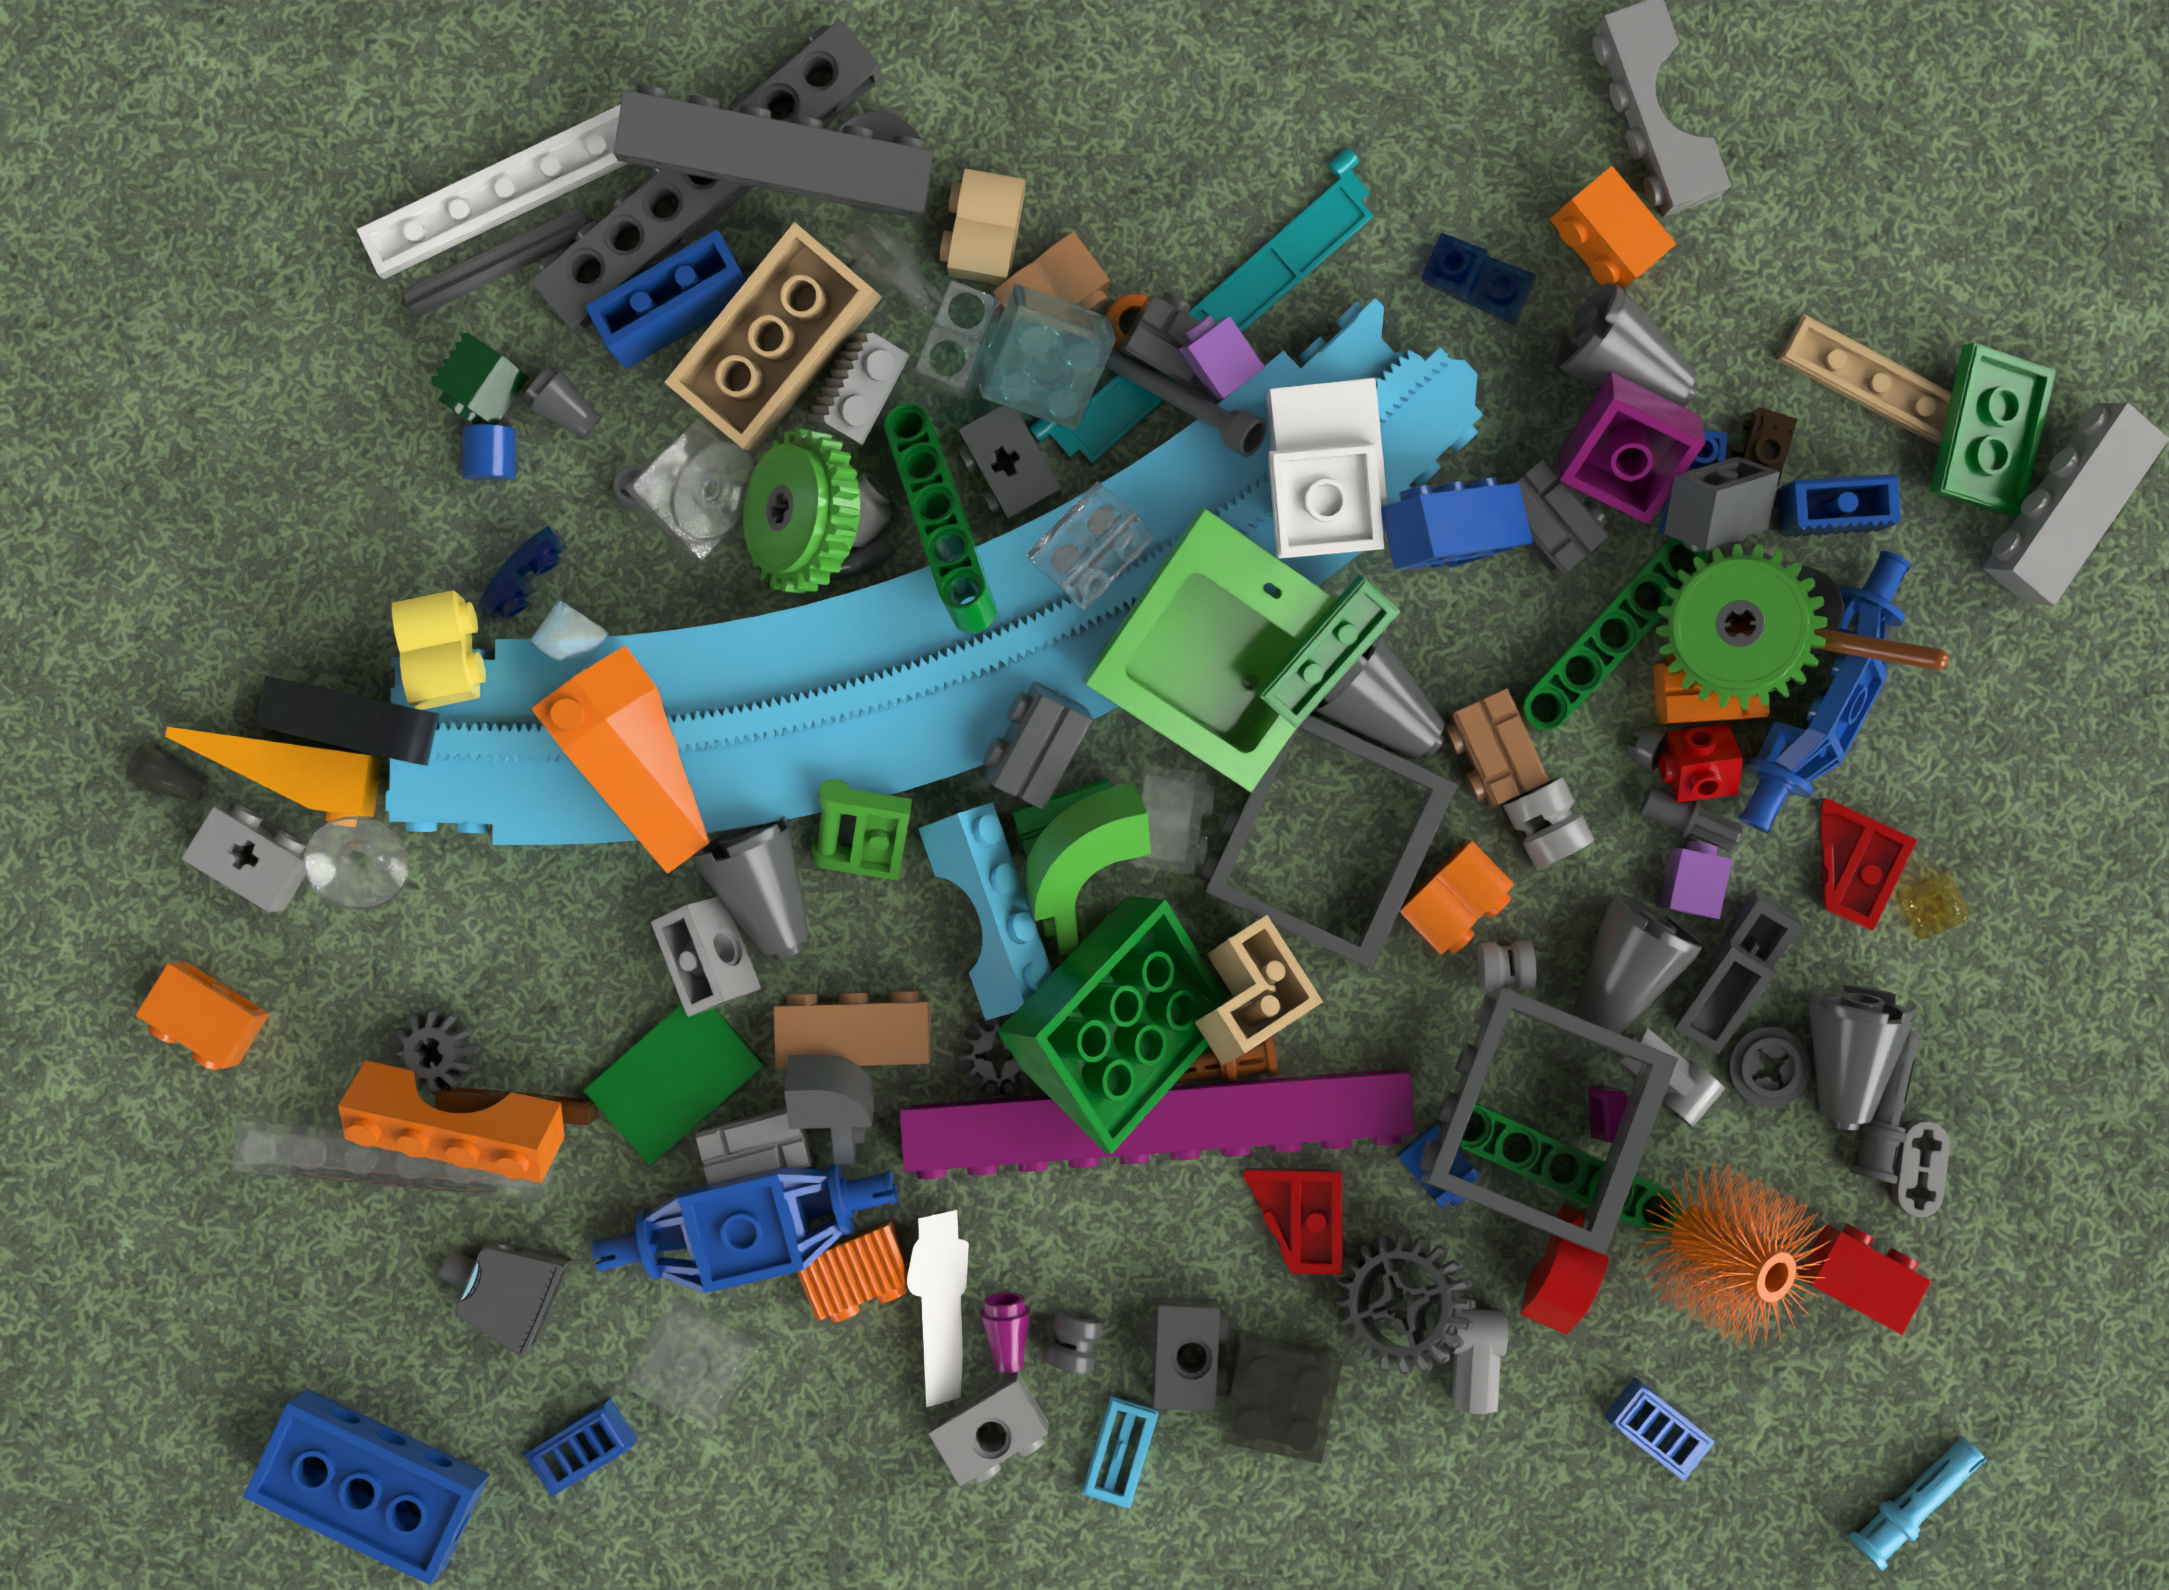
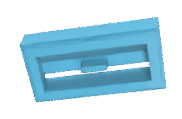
(1132, 1410)

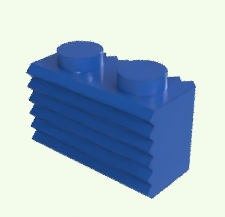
(1839, 505)

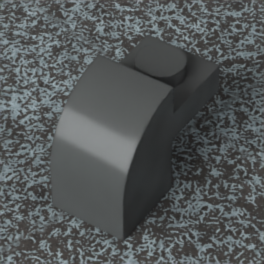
(832, 1095)

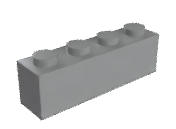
(2075, 502)

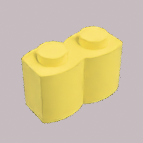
(438, 650)

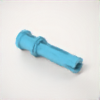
(1901, 1518)

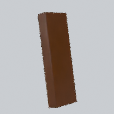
(468, 1100)

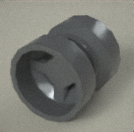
(1074, 1341)

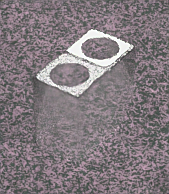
(961, 385)

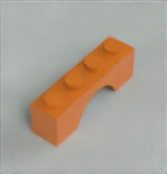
(508, 1138)

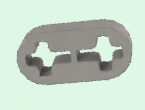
(1932, 1169)

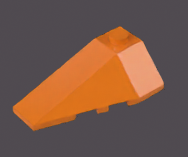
(623, 745)

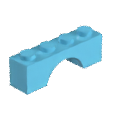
(976, 857)

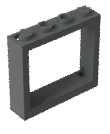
(1399, 878)
(1626, 1146)

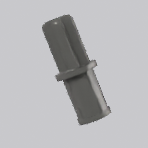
(1691, 819)

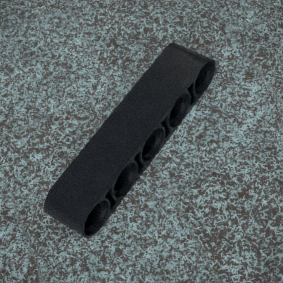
(347, 720)

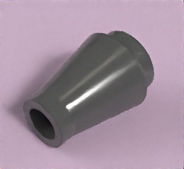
(560, 402)

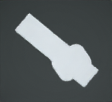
(940, 1278)

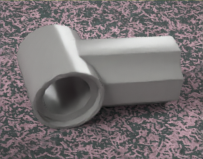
(1690, 1087)
(1478, 1361)

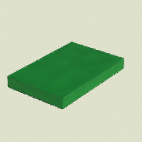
(1992, 430)
(673, 1079)

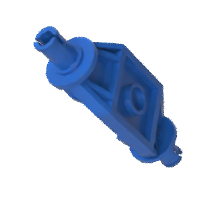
(1839, 713)
(745, 1226)

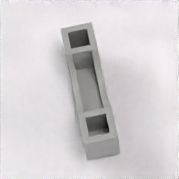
(1679, 166)

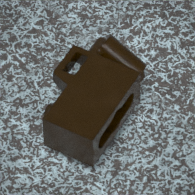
(1765, 439)

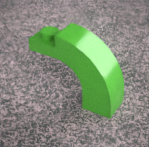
(1073, 848)

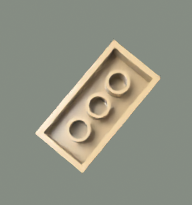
(773, 339)

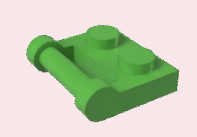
(877, 835)

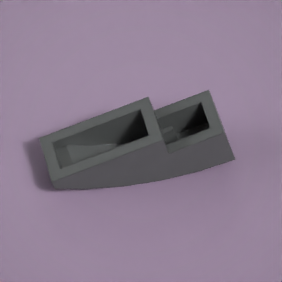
(1738, 971)

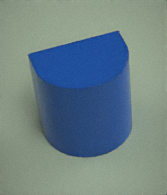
(489, 452)

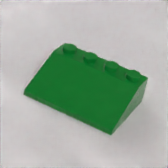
(1116, 1020)

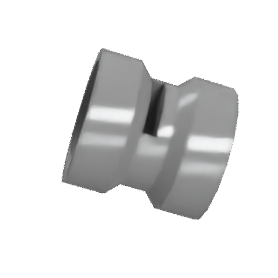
(1506, 966)

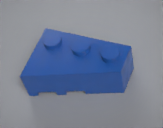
(1455, 523)

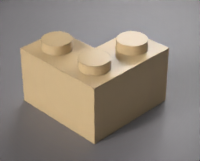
(1265, 988)

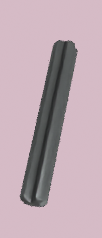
(494, 263)

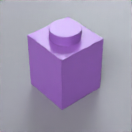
(1220, 356)
(1696, 880)

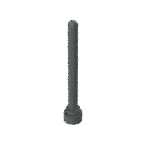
(1240, 430)

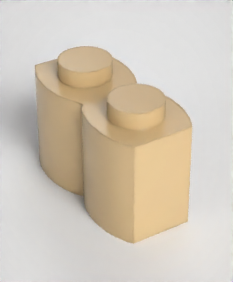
(984, 226)

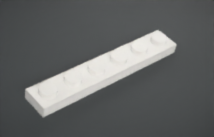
(493, 195)

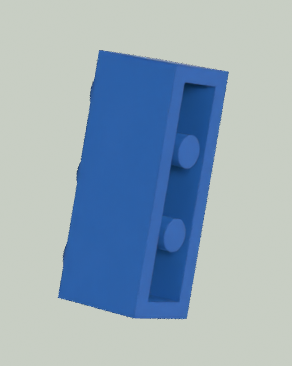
(668, 300)

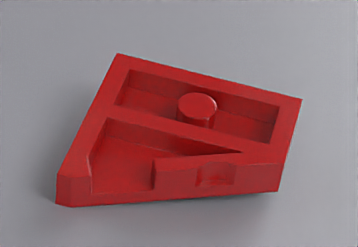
(1859, 863)
(1303, 1214)

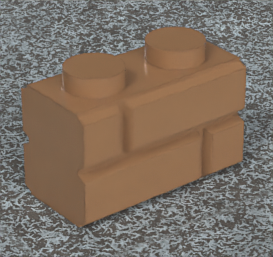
(1495, 748)

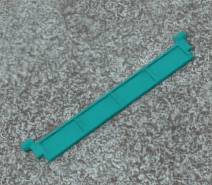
(1241, 296)

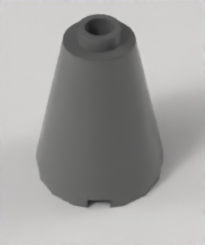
(1623, 340)
(1385, 704)
(759, 885)
(1632, 963)
(1855, 1049)

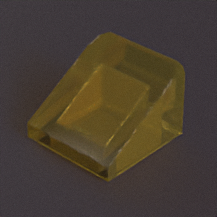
(1938, 905)

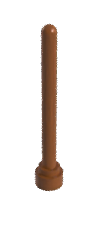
(1867, 647)

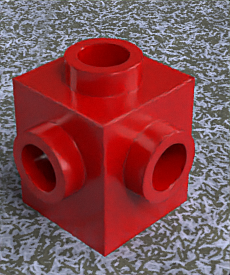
(1701, 763)

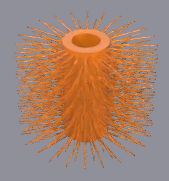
(1733, 1253)

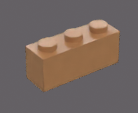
(854, 1028)

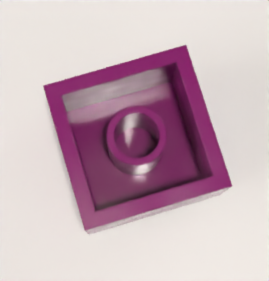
(1630, 448)

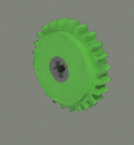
(801, 511)
(1739, 589)

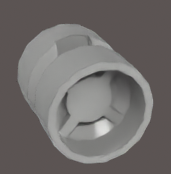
(1558, 838)

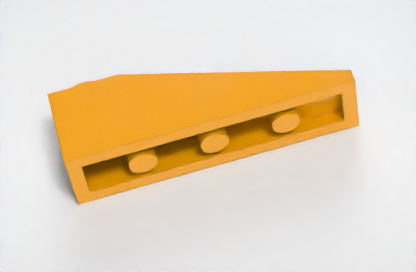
(311, 776)

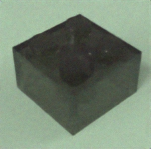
(1279, 1396)

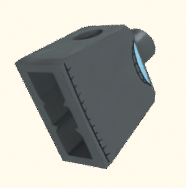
(507, 1291)

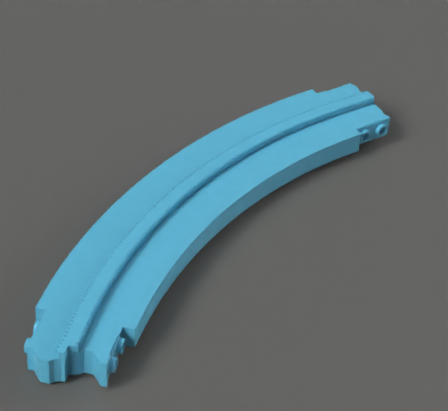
(881, 676)

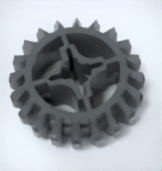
(1364, 1314)

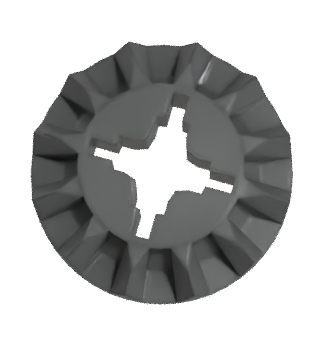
(1792, 1070)
(981, 1071)

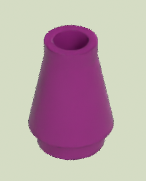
(1006, 1328)

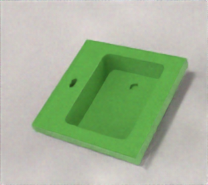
(1206, 644)

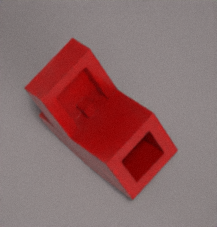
(1564, 1280)

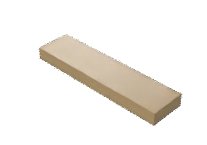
(1867, 378)

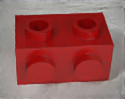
(1864, 1278)

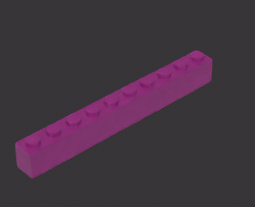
(1182, 1123)

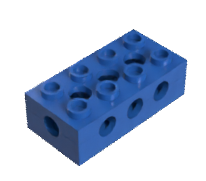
(341, 1505)

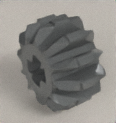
(451, 1045)

